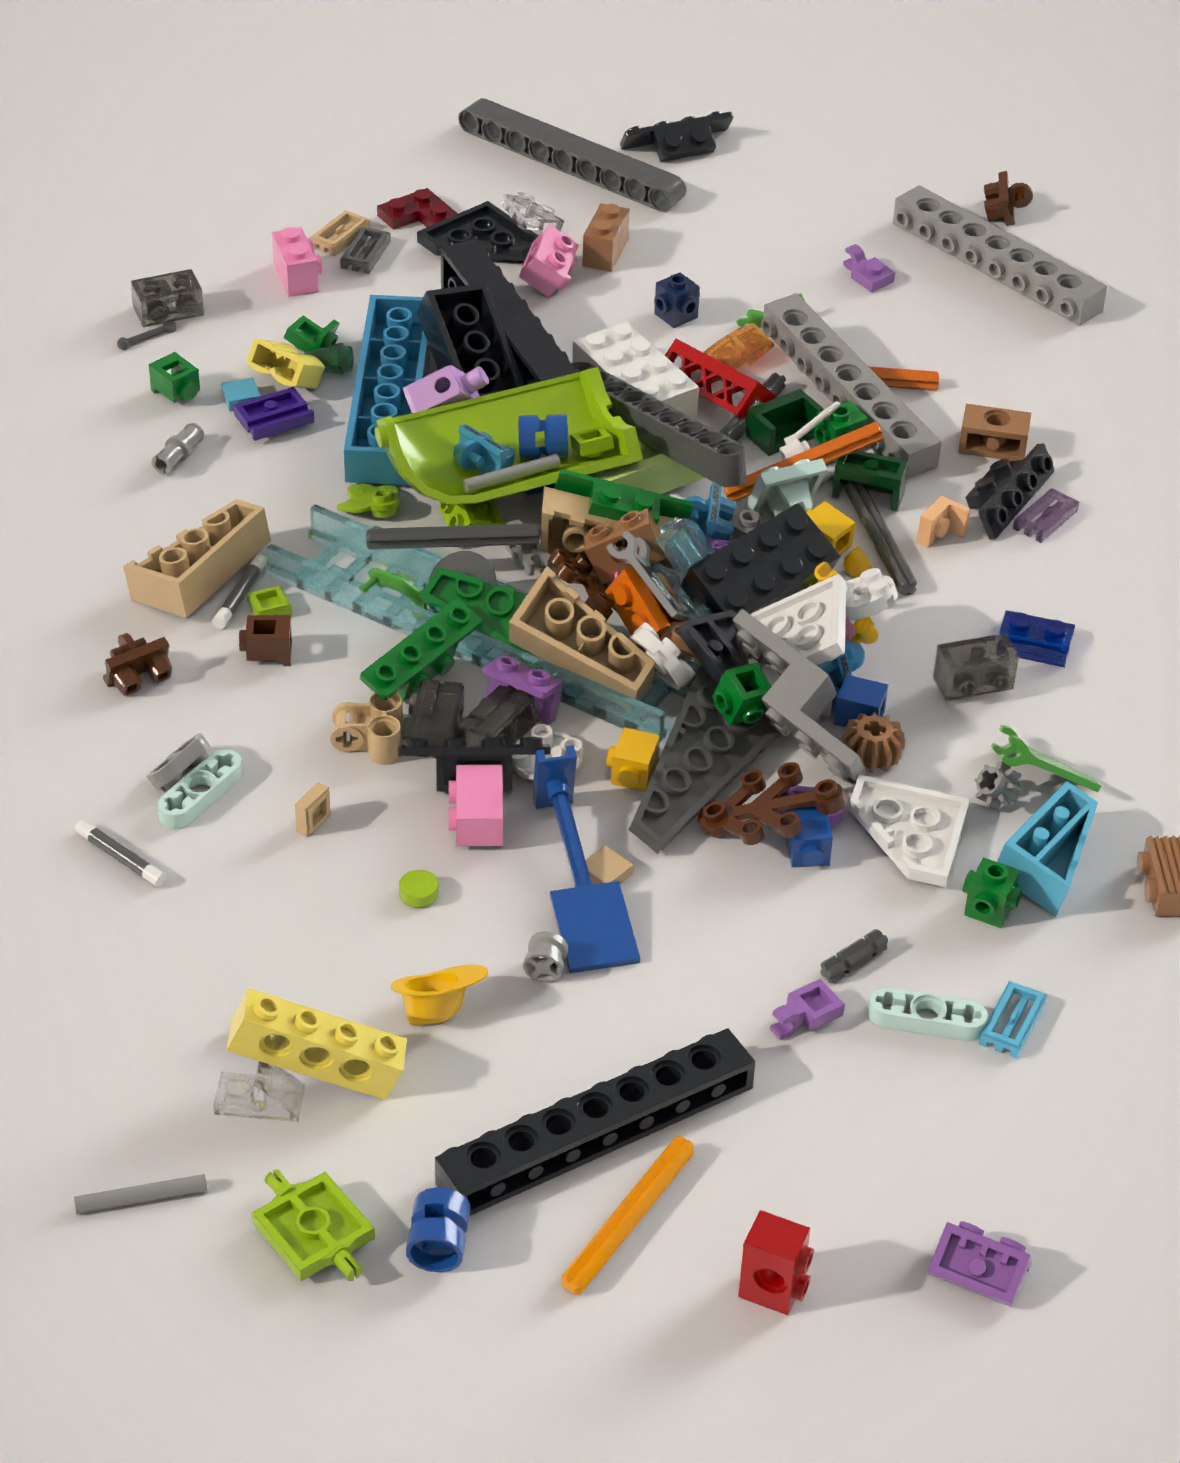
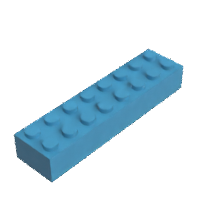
(390, 358)

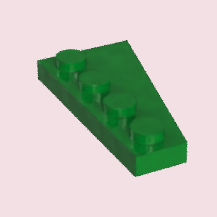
(490, 602)

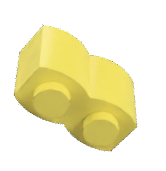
(285, 363)

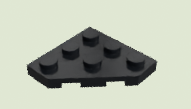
(487, 225)

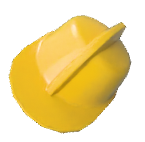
(437, 995)

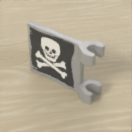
(647, 573)

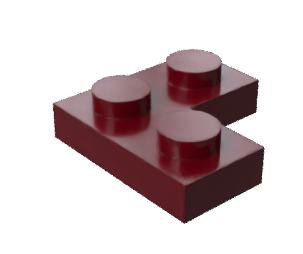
(417, 206)

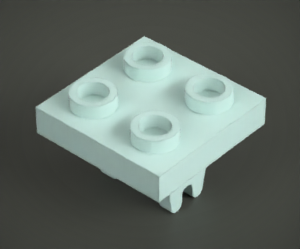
(784, 487)

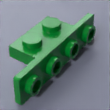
(616, 499)
(422, 653)

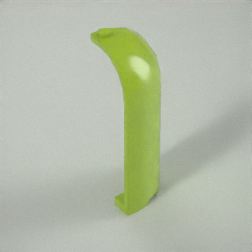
(424, 441)

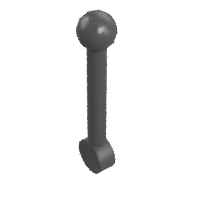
(168, 326)

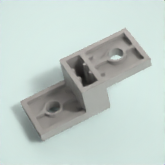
(798, 697)

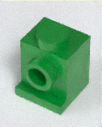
(180, 384)

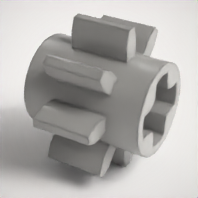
(998, 785)

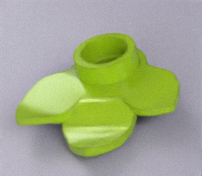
(364, 497)

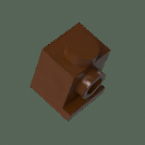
(267, 638)

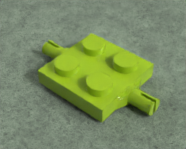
(313, 1225)

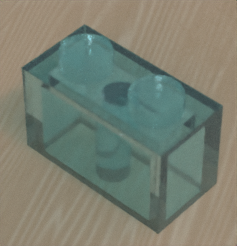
(683, 543)

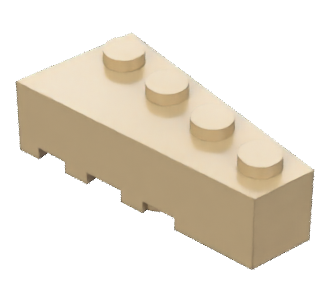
(567, 521)
(200, 559)
(571, 635)

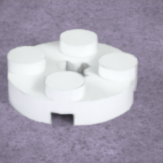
(868, 594)
(664, 654)

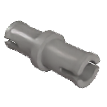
(177, 448)

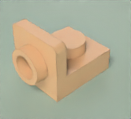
(942, 517)

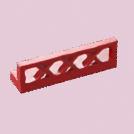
(716, 371)

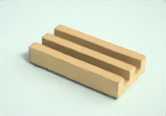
(343, 234)

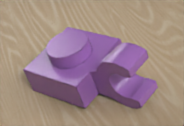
(869, 273)
(809, 1005)

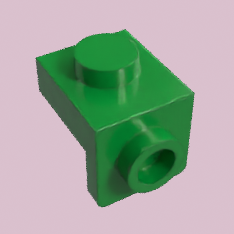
(309, 336)

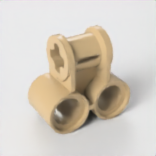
(372, 728)

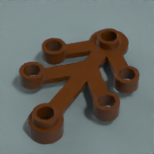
(580, 571)
(725, 816)

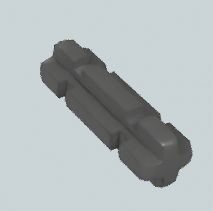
(854, 956)

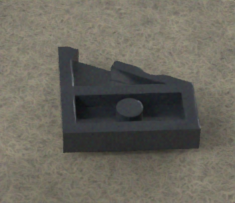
(714, 642)

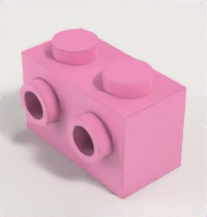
(296, 261)
(549, 261)
(478, 805)

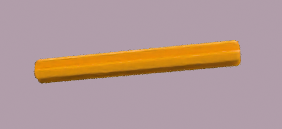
(627, 1215)

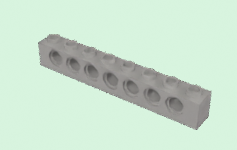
(1000, 255)
(845, 378)

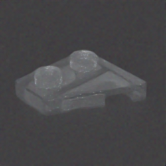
(530, 214)

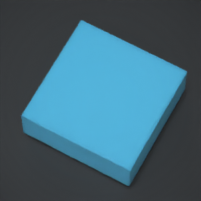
(239, 391)

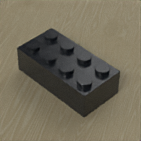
(469, 334)
(761, 565)

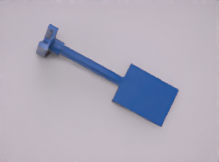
(590, 914)

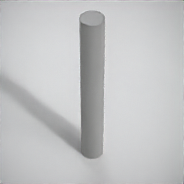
(511, 473)
(140, 1193)

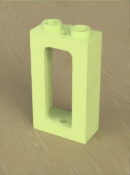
(653, 473)

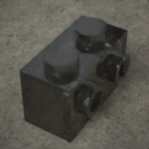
(167, 297)
(975, 666)

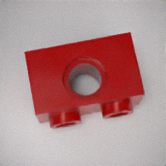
(775, 1263)

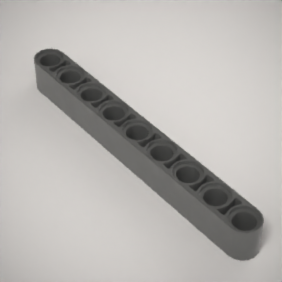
(572, 154)
(675, 433)

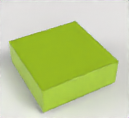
(269, 602)

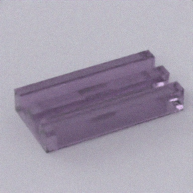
(1051, 518)

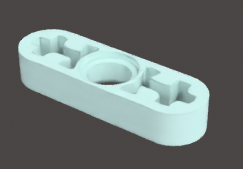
(196, 803)
(912, 1022)

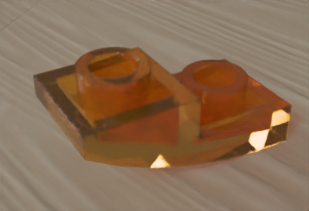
(741, 346)

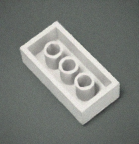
(639, 363)

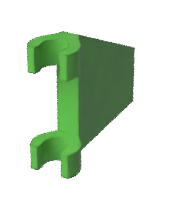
(1028, 755)

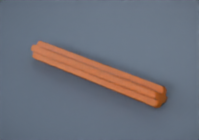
(828, 451)

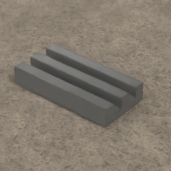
(371, 250)

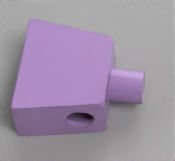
(444, 388)

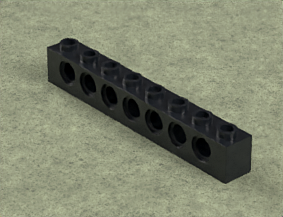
(596, 1121)

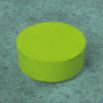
(418, 888)

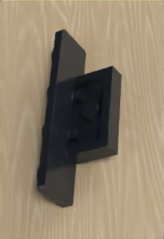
(680, 138)
(1009, 488)
(457, 752)

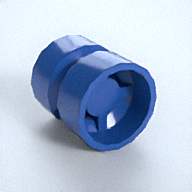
(555, 436)
(438, 1230)

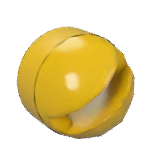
(856, 562)

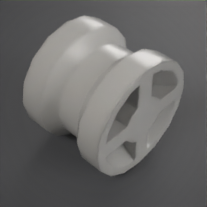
(545, 956)

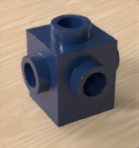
(676, 300)

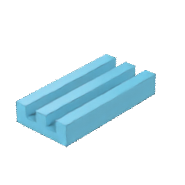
(1003, 1040)

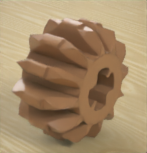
(875, 740)

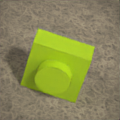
(592, 442)

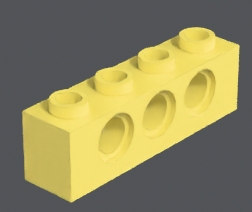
(316, 1044)

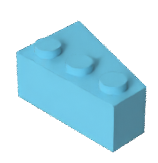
(1050, 846)

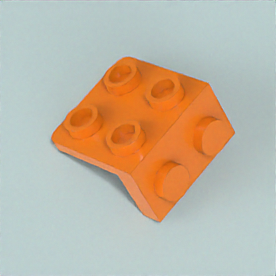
(637, 603)

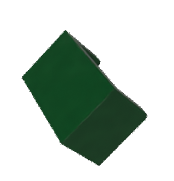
(780, 418)
(873, 470)

